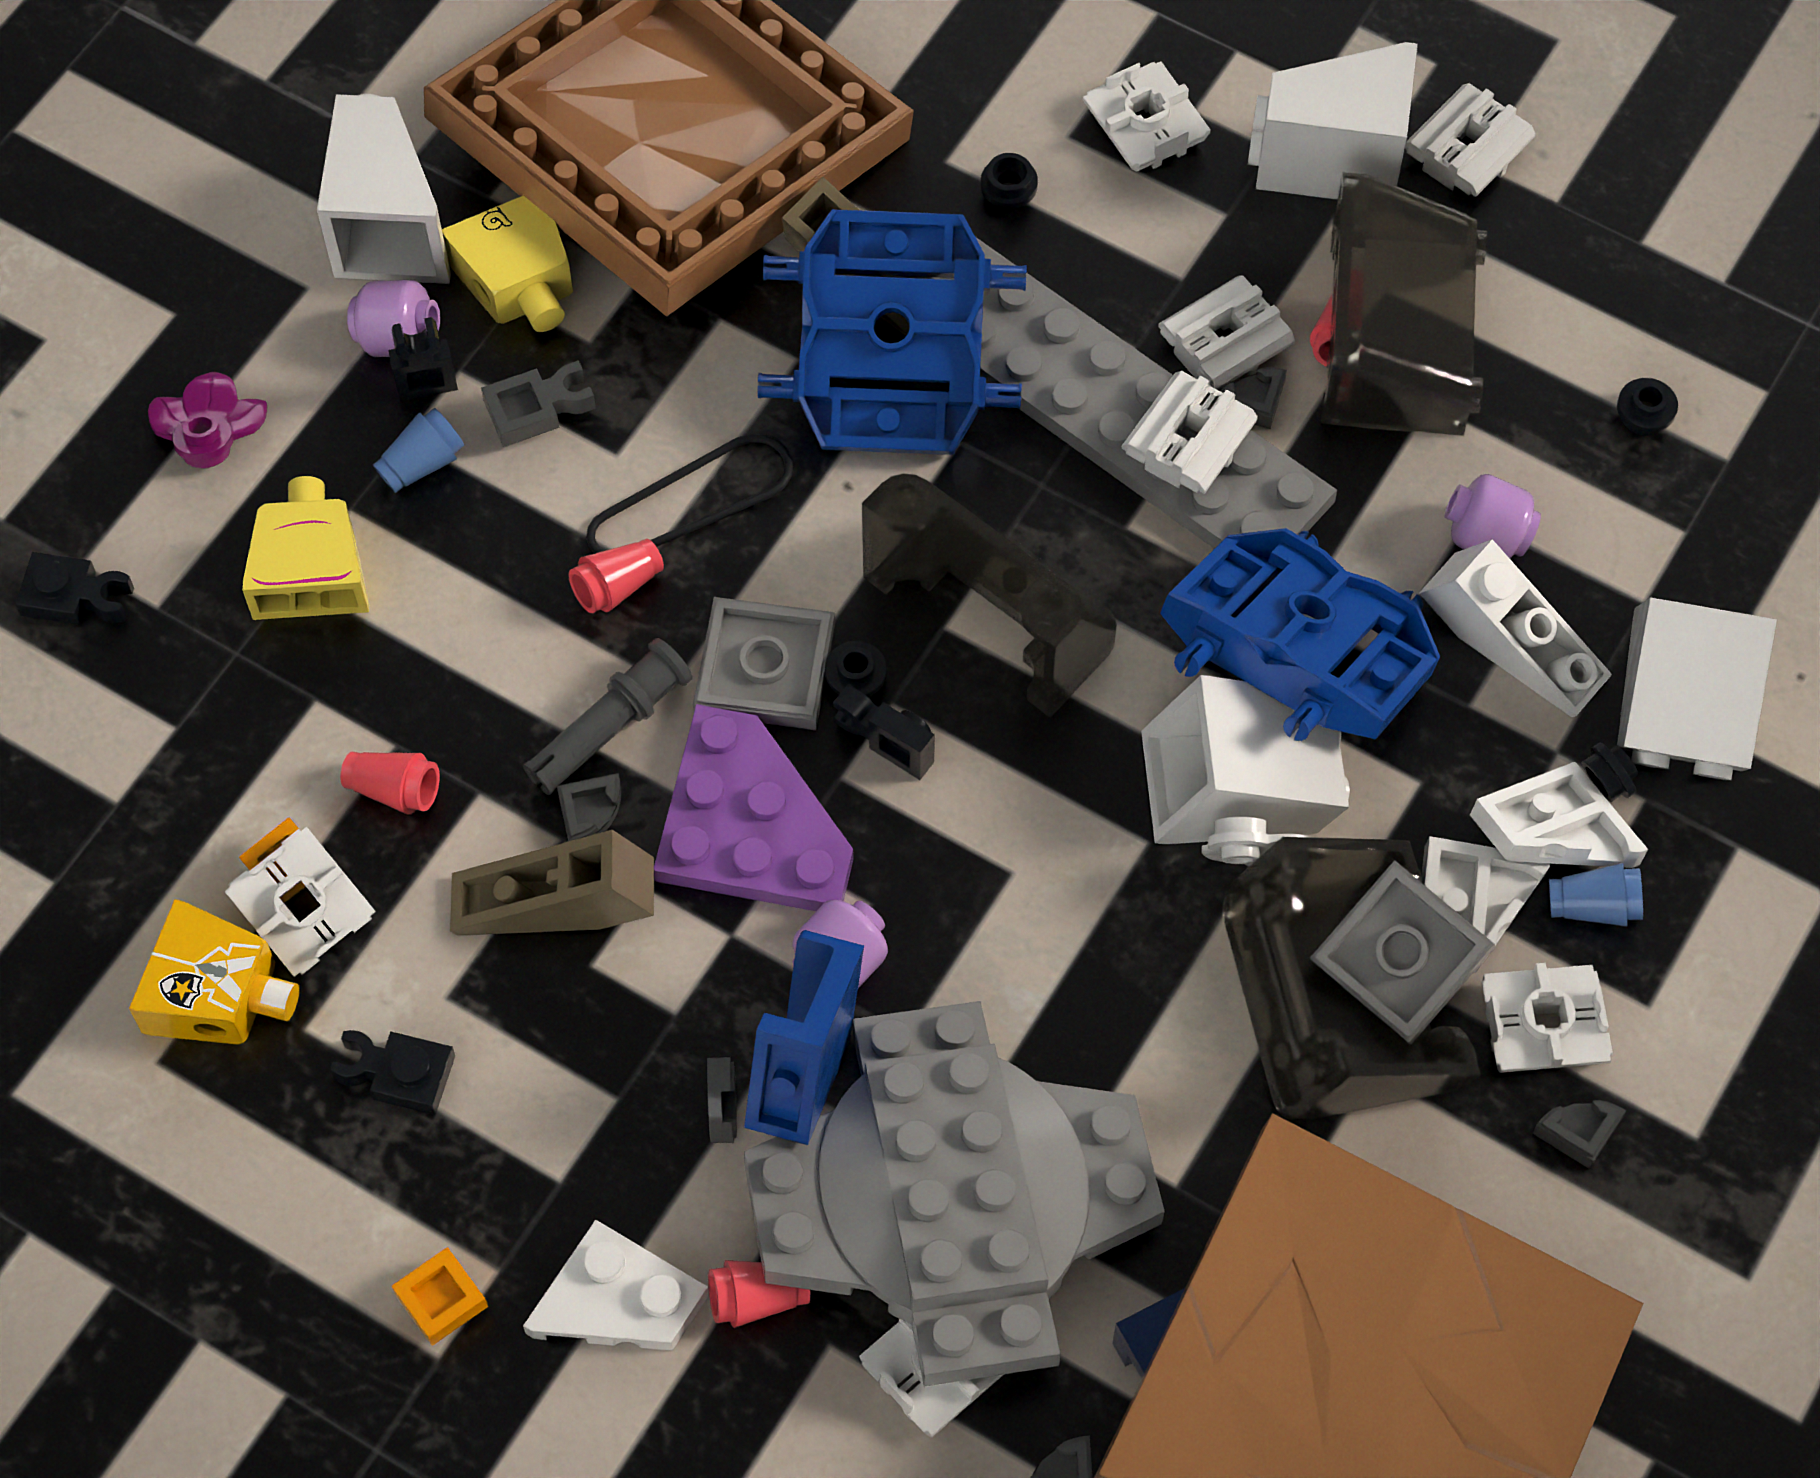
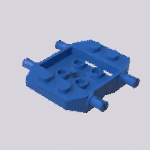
(940, 343)
(1248, 618)

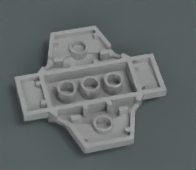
(953, 1191)

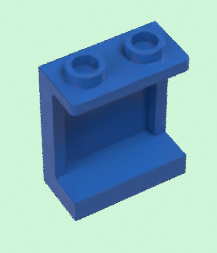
(802, 1053)

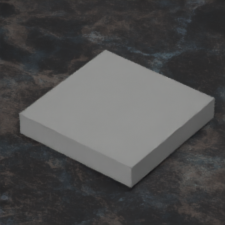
(765, 661)
(1402, 952)

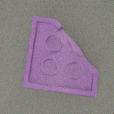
(748, 820)

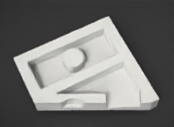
(1557, 821)
(1479, 883)
(617, 1295)

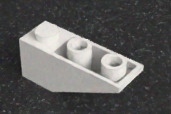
(1514, 626)

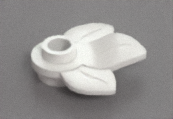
(1240, 840)

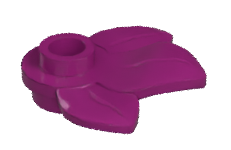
(206, 419)

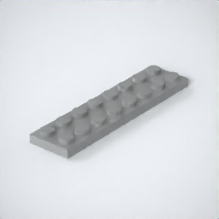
(1098, 388)

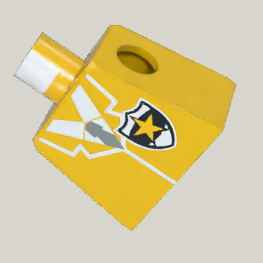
(208, 980)

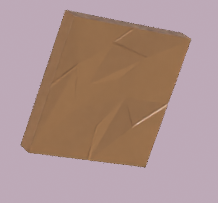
(666, 128)
(1368, 1337)

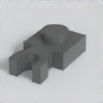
(529, 406)

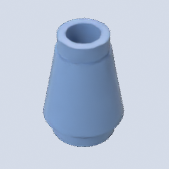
(419, 450)
(1599, 896)

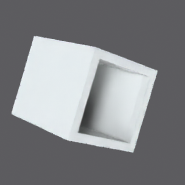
(1334, 120)
(376, 198)
(1694, 686)
(1227, 756)

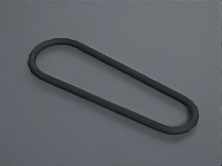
(704, 521)

